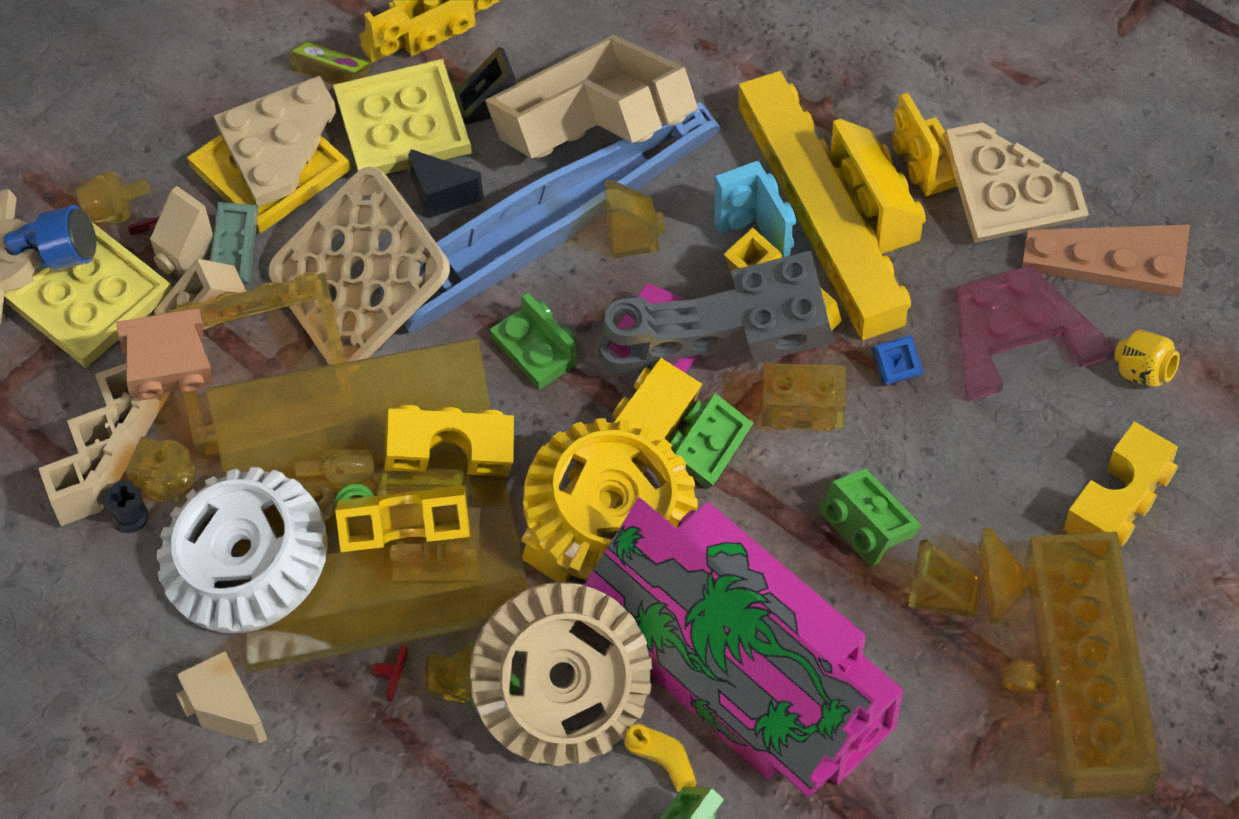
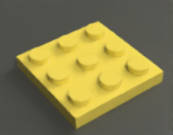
(400, 113)
(84, 302)

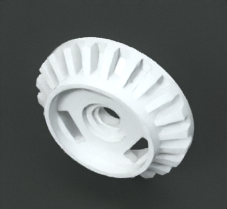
(280, 568)

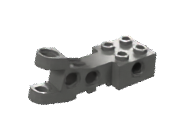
(771, 310)

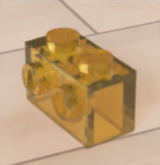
(804, 396)

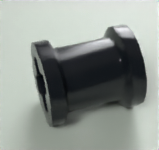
(126, 507)

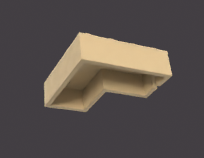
(602, 85)

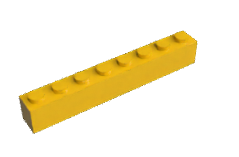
(823, 206)

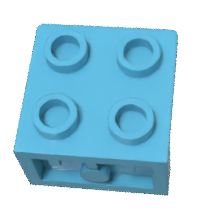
(753, 196)

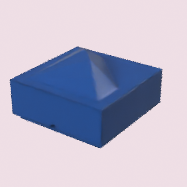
(897, 360)

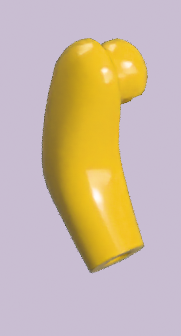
(661, 750)

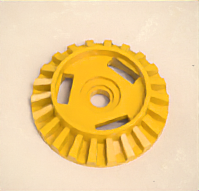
(569, 524)

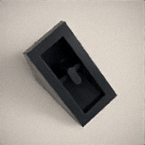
(486, 81)
(443, 184)

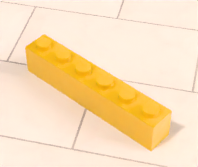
(659, 405)

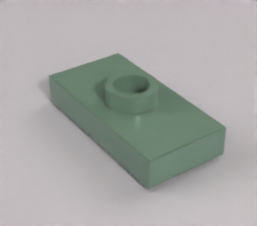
(235, 237)

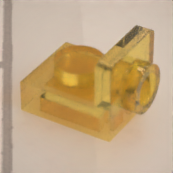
(448, 676)

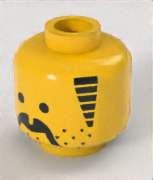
(1147, 358)

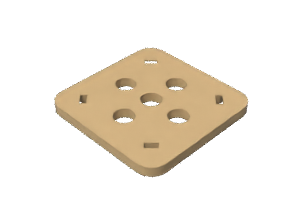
(393, 269)

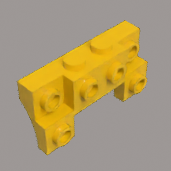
(417, 25)

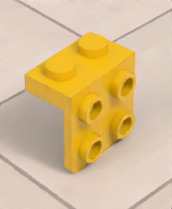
(922, 148)

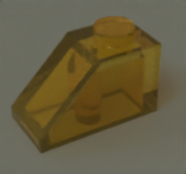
(631, 221)

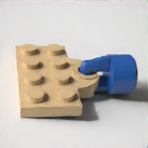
(55, 241)

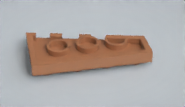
(1114, 256)

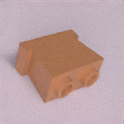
(164, 353)

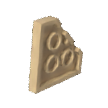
(276, 137)
(1008, 185)

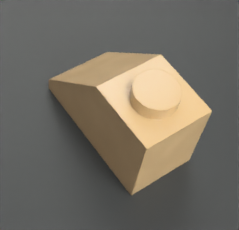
(181, 234)
(201, 284)
(219, 699)

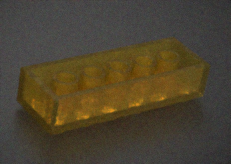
(1091, 666)

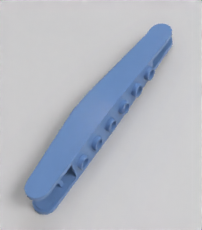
(552, 212)

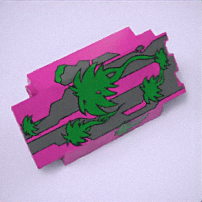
(749, 645)

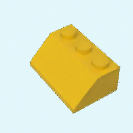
(876, 185)

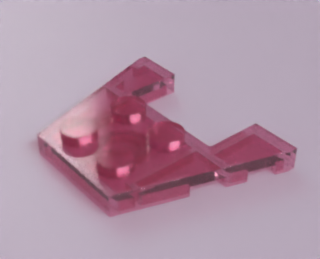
(1013, 313)

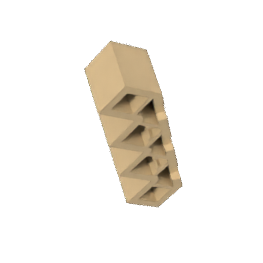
(104, 448)

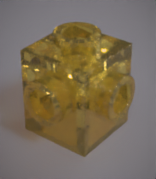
(161, 469)

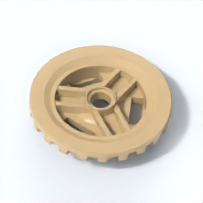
(540, 625)

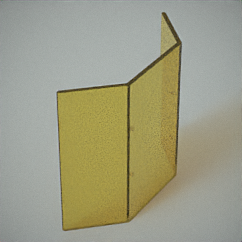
(346, 407)

